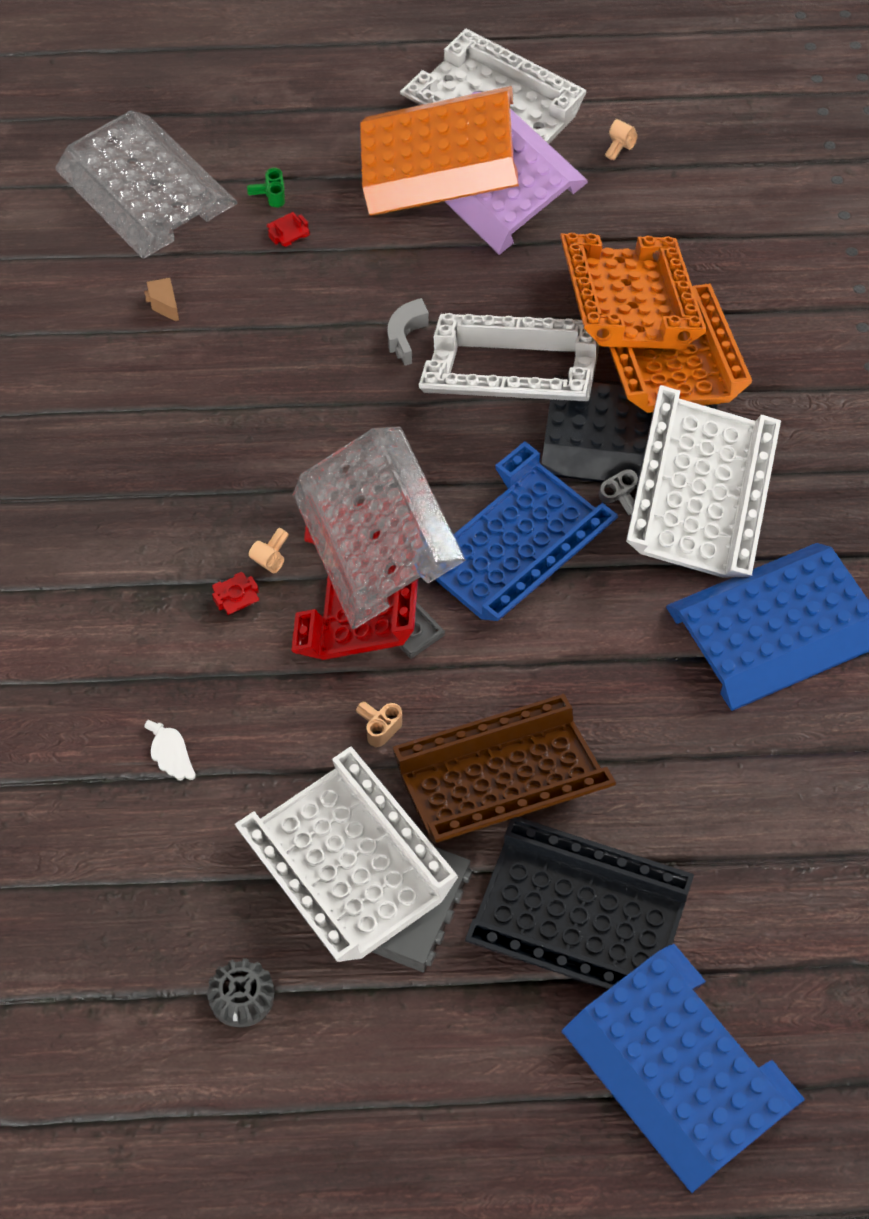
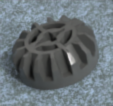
(241, 1008)

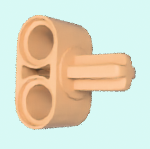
(622, 136)
(267, 554)
(380, 722)

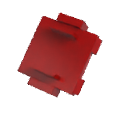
(288, 229)
(235, 593)

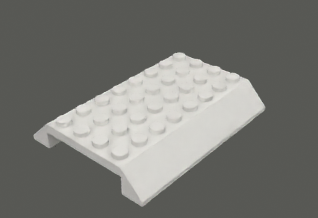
(703, 487)
(350, 859)

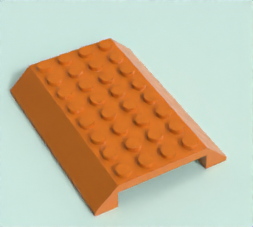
(438, 151)
(703, 371)

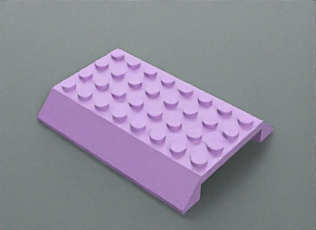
(541, 179)

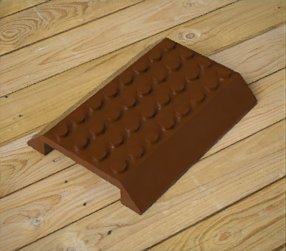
(498, 768)

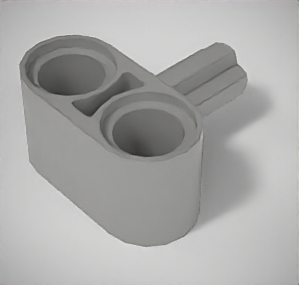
(621, 491)

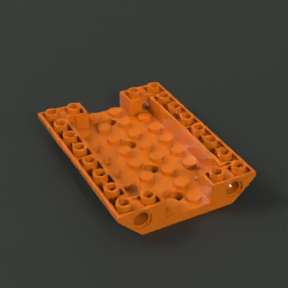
(633, 294)

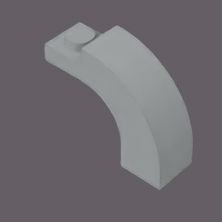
(402, 322)

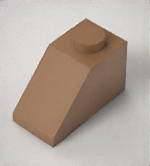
(162, 298)

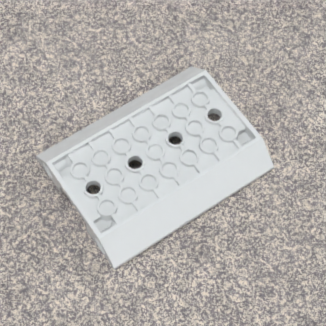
(481, 66)

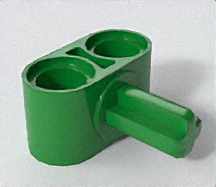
(272, 188)

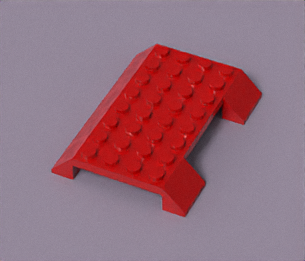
(332, 635)

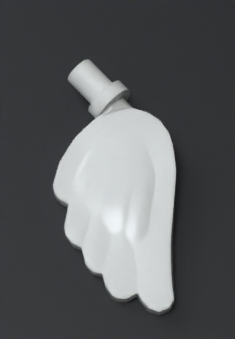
(170, 751)

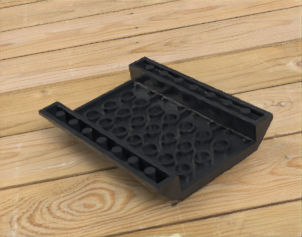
(597, 435)
(577, 905)

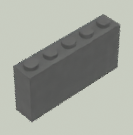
(416, 942)

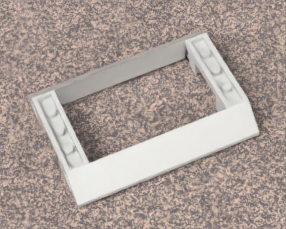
(511, 334)

